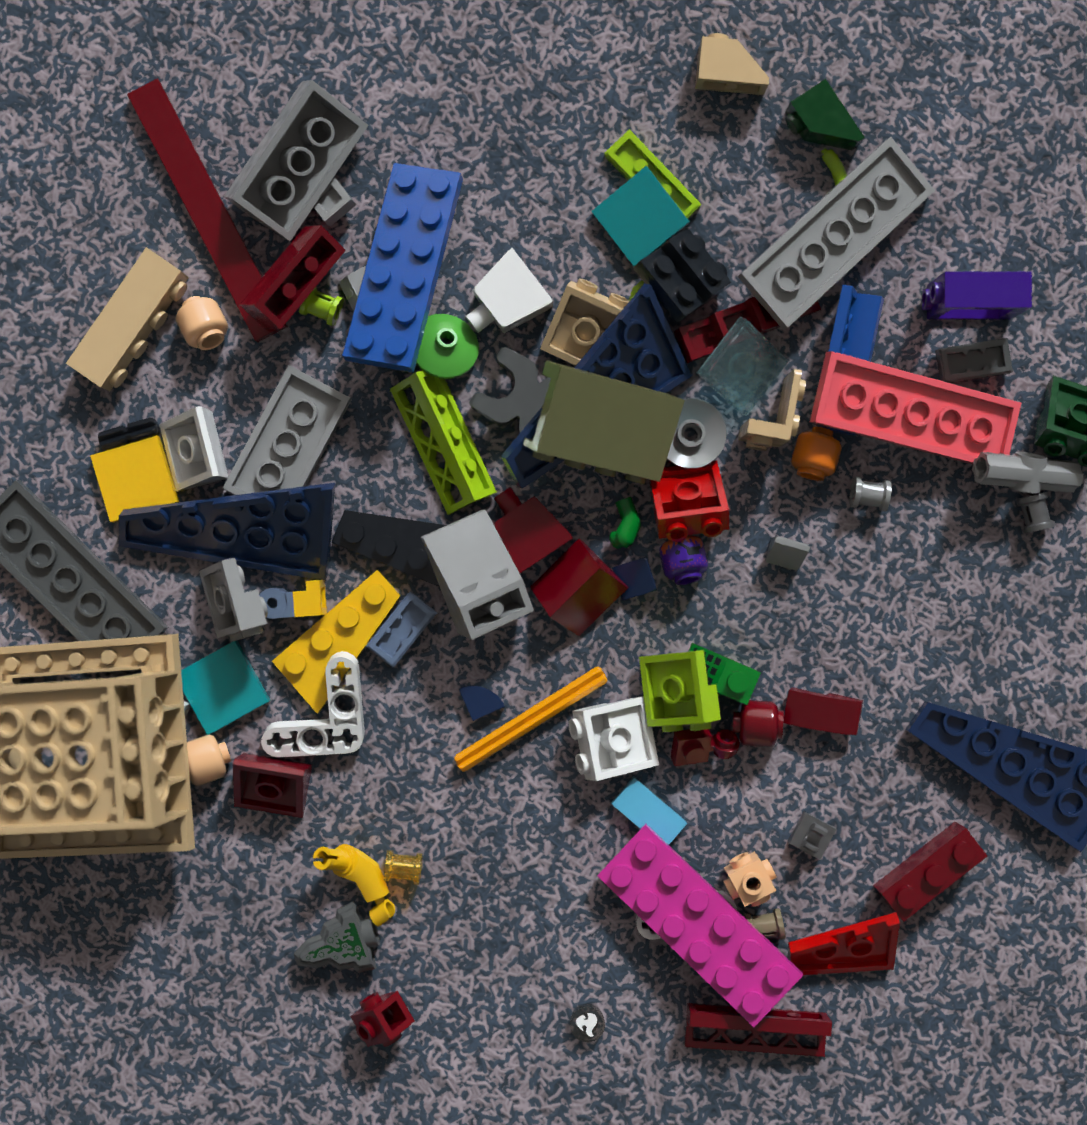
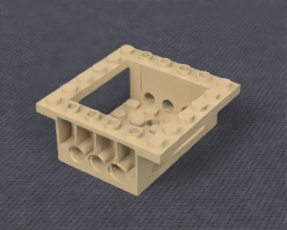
(134, 730)

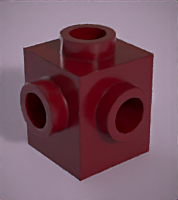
(382, 1019)

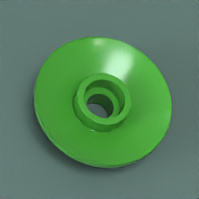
(443, 359)

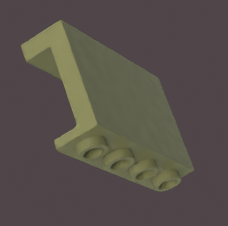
(605, 424)

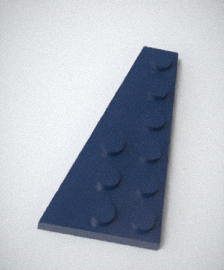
(632, 349)
(262, 530)
(1023, 768)

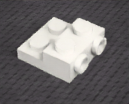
(613, 739)

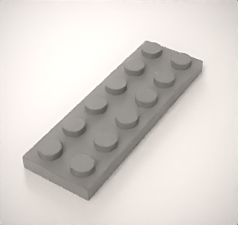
(836, 233)

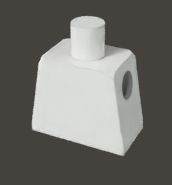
(508, 295)

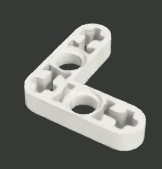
(337, 720)

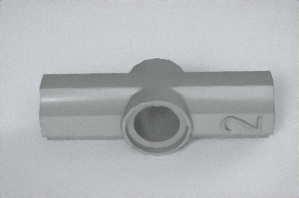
(1027, 472)

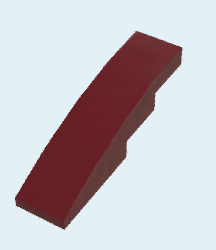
(703, 336)

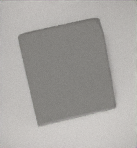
(786, 552)

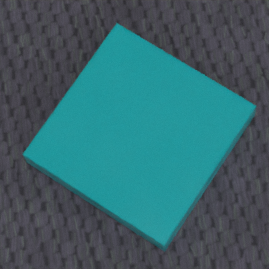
(640, 216)
(222, 687)

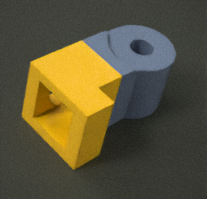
(296, 603)

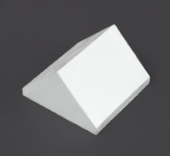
(193, 449)

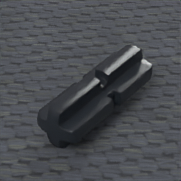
(133, 432)

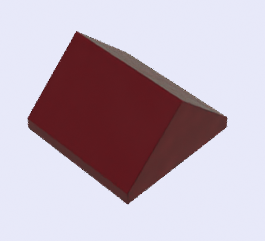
(578, 588)
(270, 784)

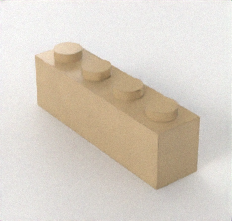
(128, 320)

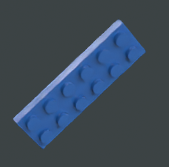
(403, 267)

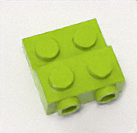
(678, 691)

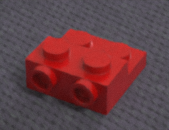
(690, 502)

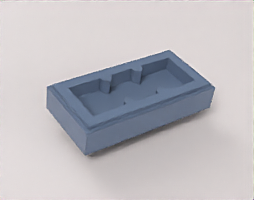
(401, 629)

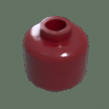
(759, 723)

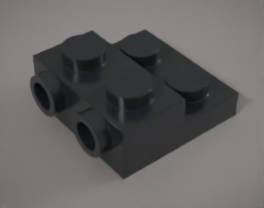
(683, 274)

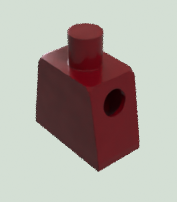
(528, 529)

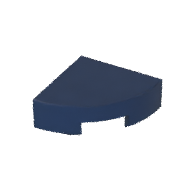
(480, 701)

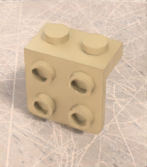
(766, 434)

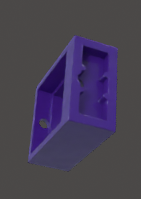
(977, 295)

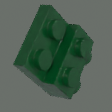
(1064, 420)

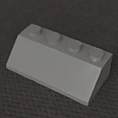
(296, 160)

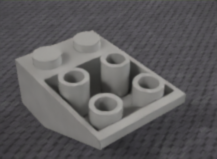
(476, 575)

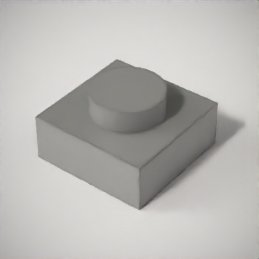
(334, 203)

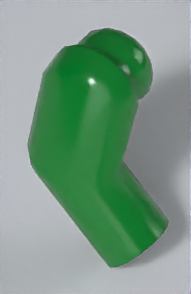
(628, 527)

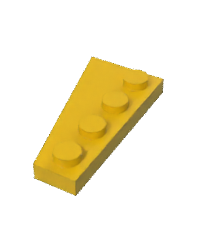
(344, 629)

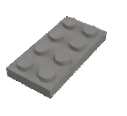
(288, 435)

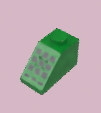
(730, 676)

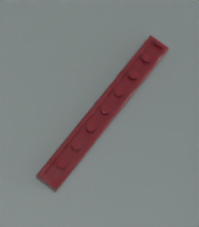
(199, 196)

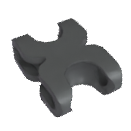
(525, 398)

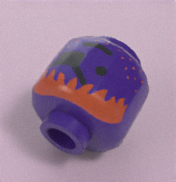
(684, 560)

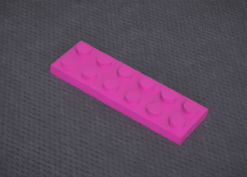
(700, 925)

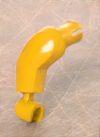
(364, 871)

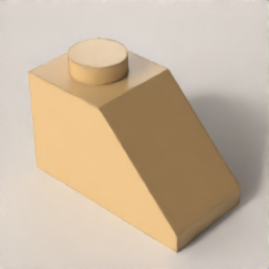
(728, 67)

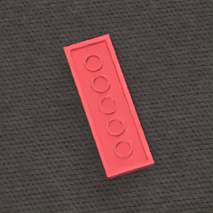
(912, 409)

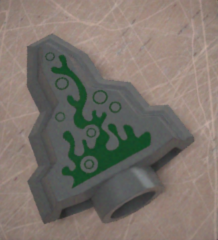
(343, 943)

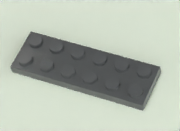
(67, 573)

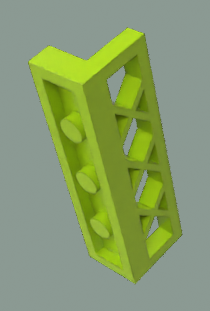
(448, 436)

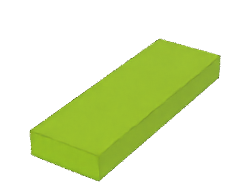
(631, 156)

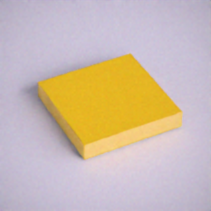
(134, 476)

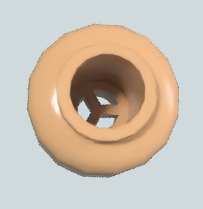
(201, 323)
(207, 759)

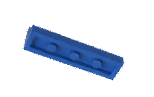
(855, 327)

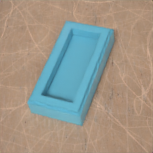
(645, 807)

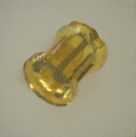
(403, 867)

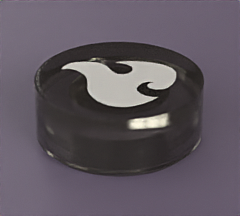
(587, 1022)

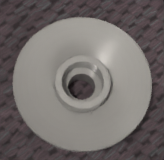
(710, 435)

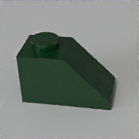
(823, 118)

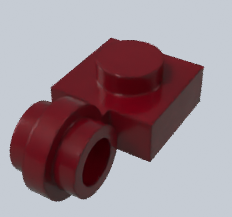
(694, 746)

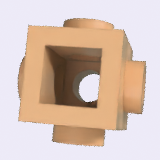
(745, 867)

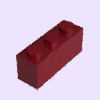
(292, 277)
(930, 870)

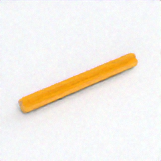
(530, 719)

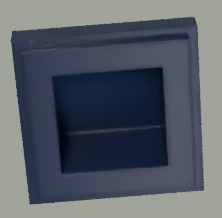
(637, 577)

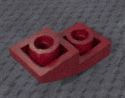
(823, 712)

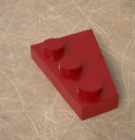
(851, 948)

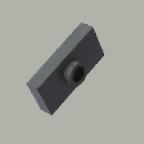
(974, 361)

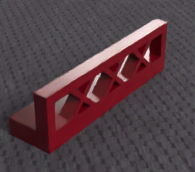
(776, 1021)

